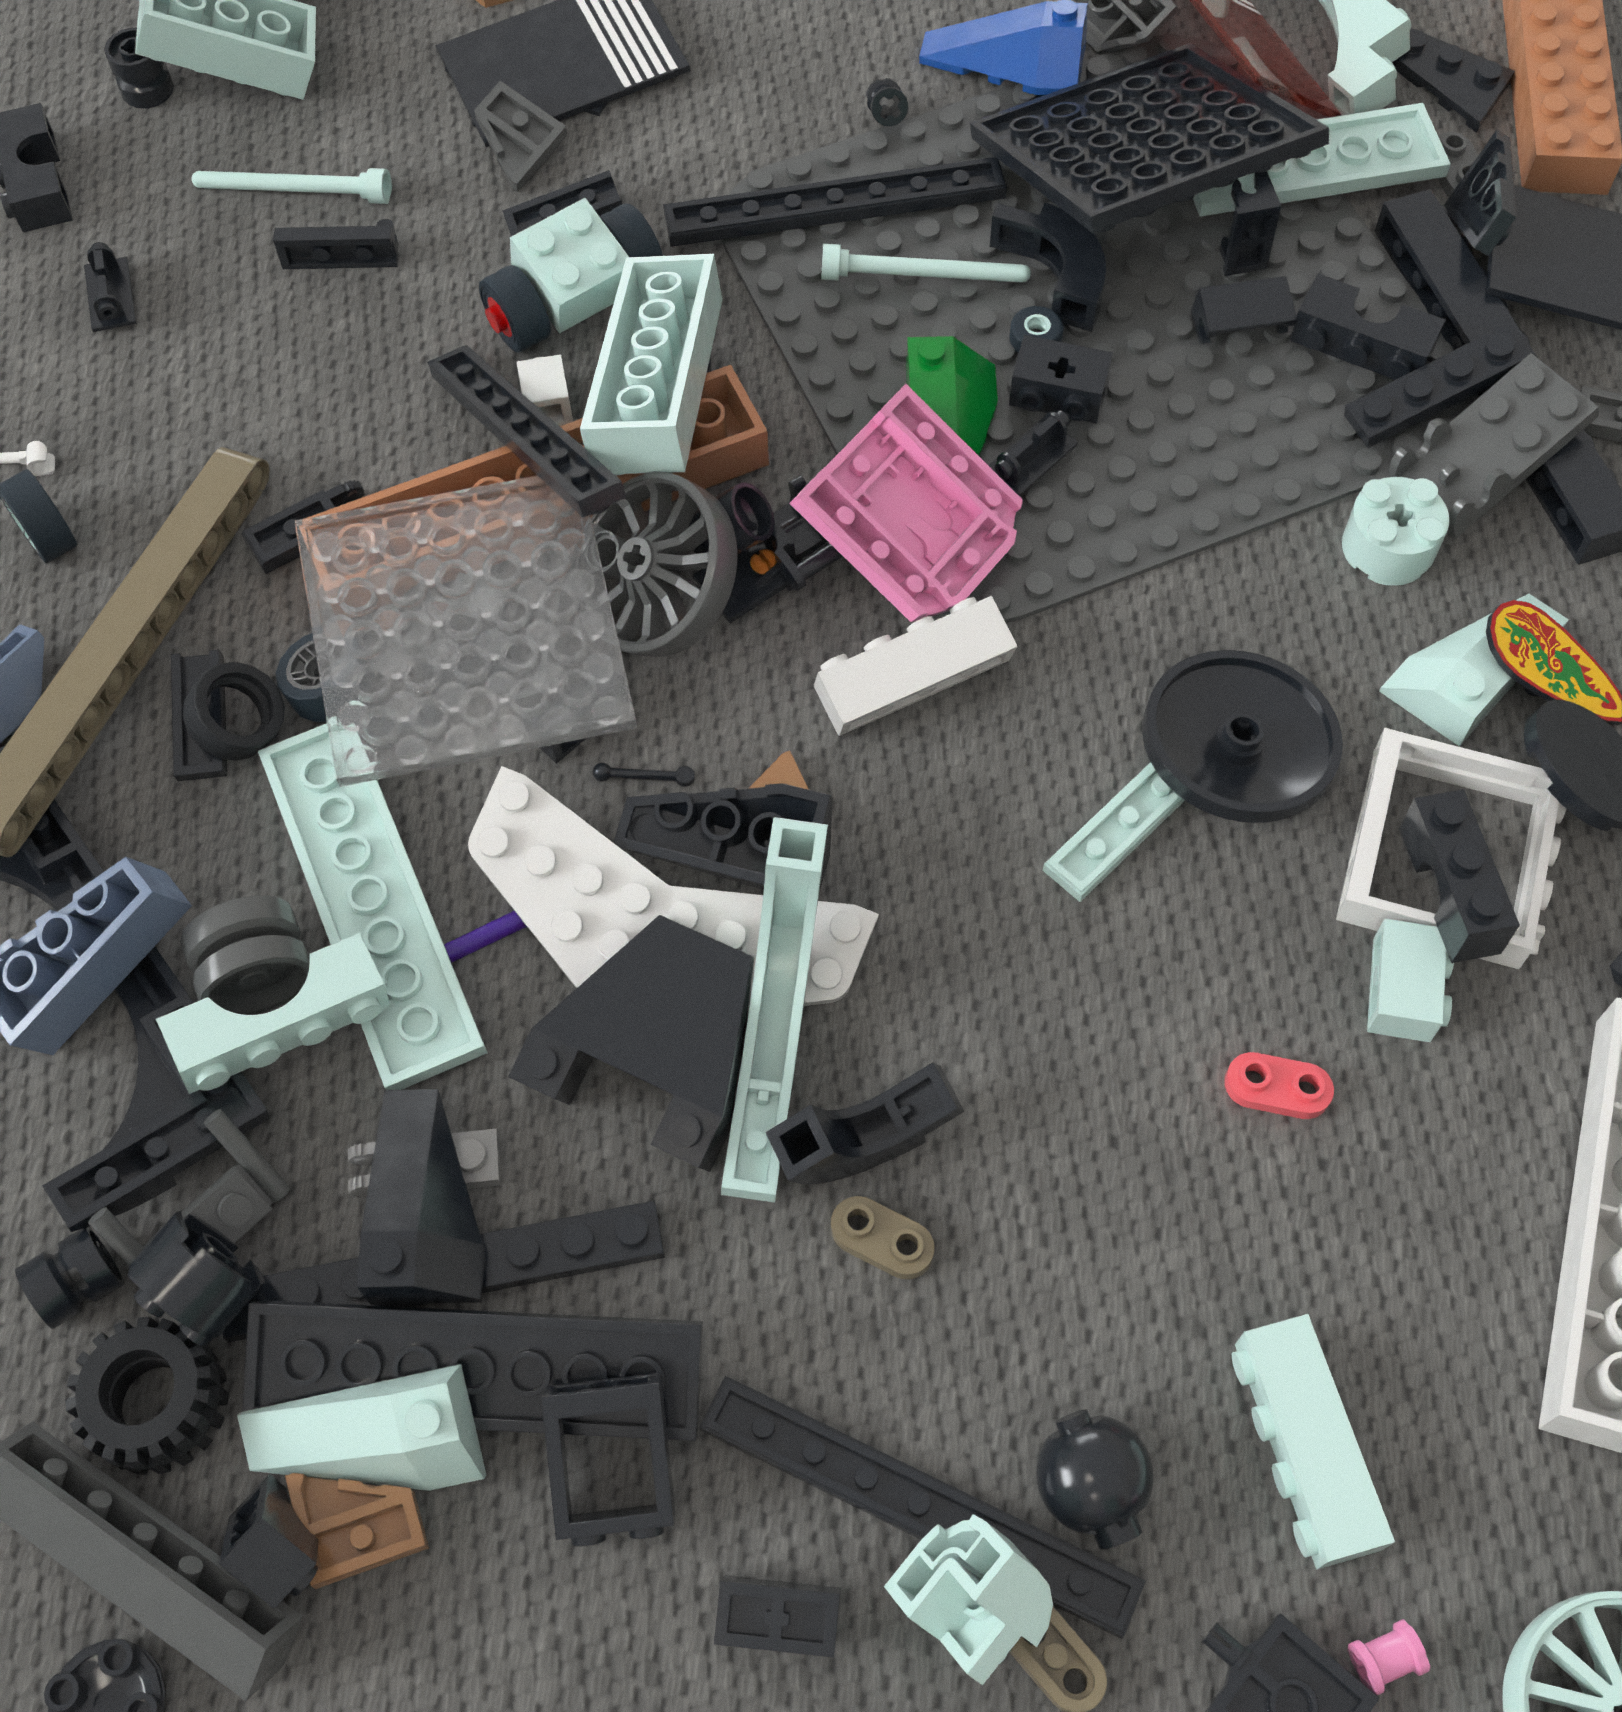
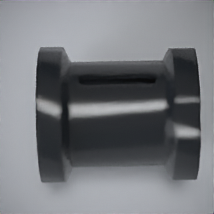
(890, 90)

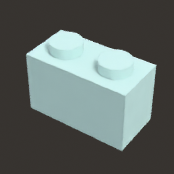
(1408, 981)

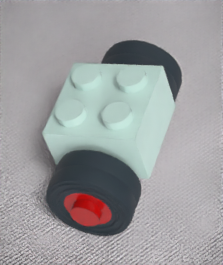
(563, 271)

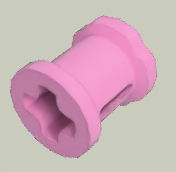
(1389, 1657)

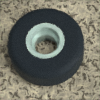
(1035, 318)

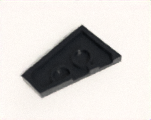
(1485, 197)

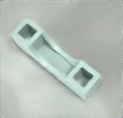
(217, 1043)

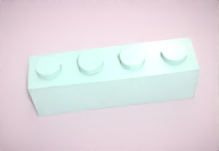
(1311, 1442)

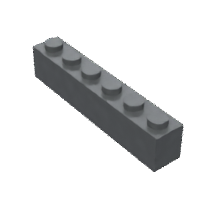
(141, 1561)

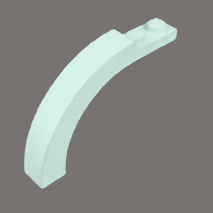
(775, 1006)

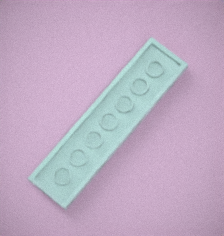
(370, 888)

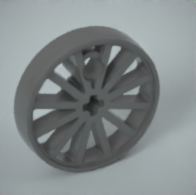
(655, 557)

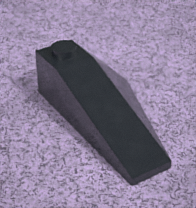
(719, 830)

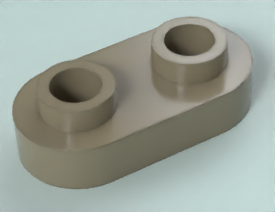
(880, 1238)
(1057, 1654)

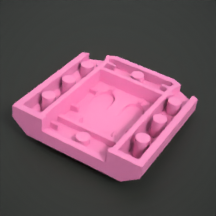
(913, 508)

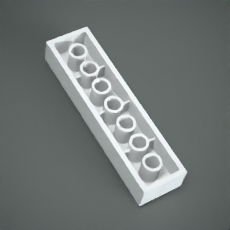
(1586, 1342)

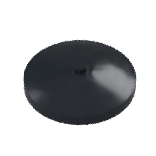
(1242, 736)

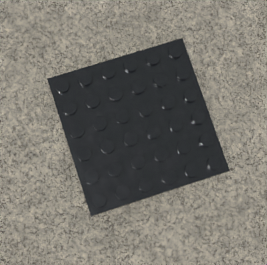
(1147, 136)

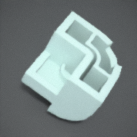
(973, 1594)

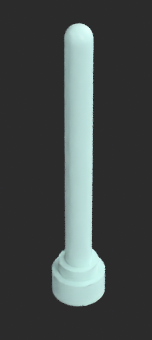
(371, 185)
(839, 262)

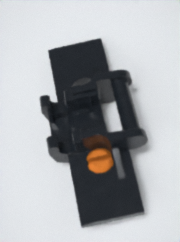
(771, 564)

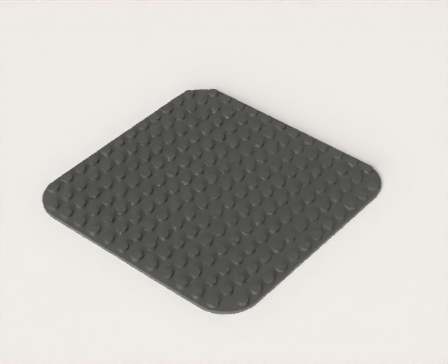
(1188, 432)

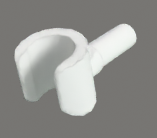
(35, 457)

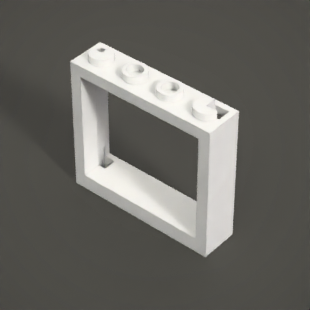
(1473, 771)

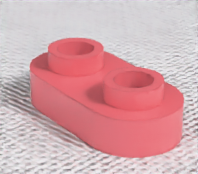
(1280, 1085)

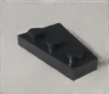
(1454, 76)

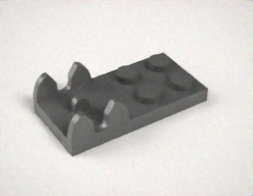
(1497, 440)

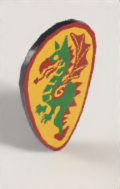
(1550, 660)

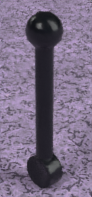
(683, 776)

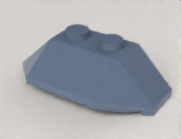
(19, 677)

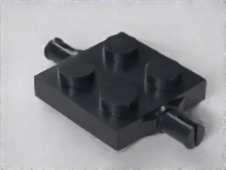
(1284, 1674)

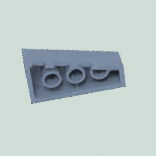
(83, 953)

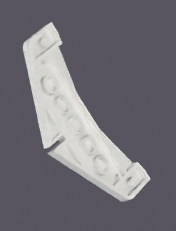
(593, 898)

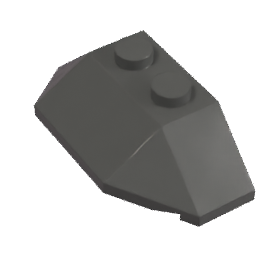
(1124, 23)

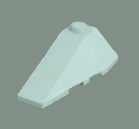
(1455, 679)
(386, 1432)

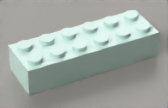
(653, 364)

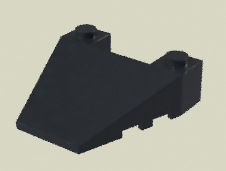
(664, 1013)

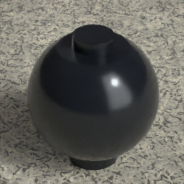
(1095, 1477)

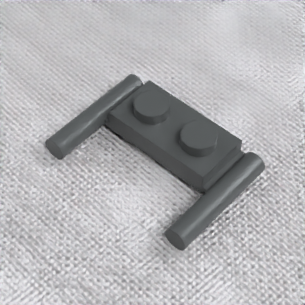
(228, 1205)

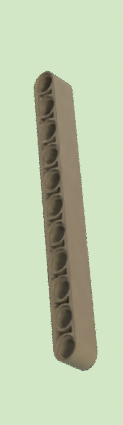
(123, 640)

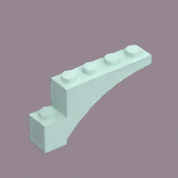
(1368, 40)

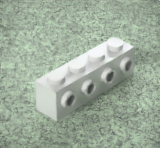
(914, 664)

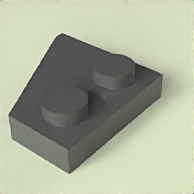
(518, 133)

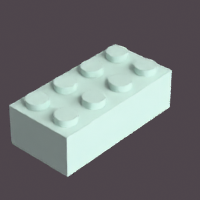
(239, 40)

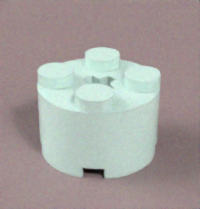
(1395, 529)

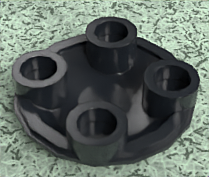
(108, 1679)

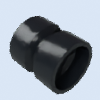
(139, 78)
(749, 515)
(52, 1288)

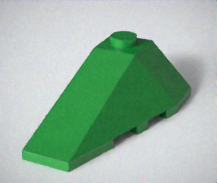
(954, 385)

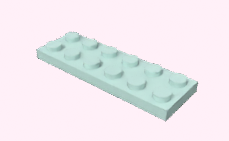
(1361, 154)

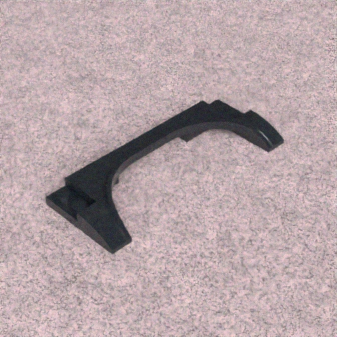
(164, 1122)

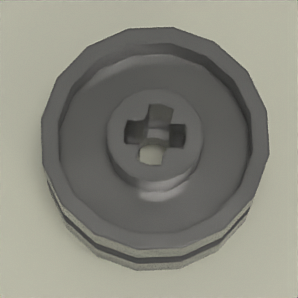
(246, 954)

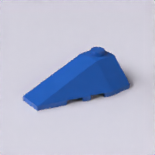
(1027, 45)

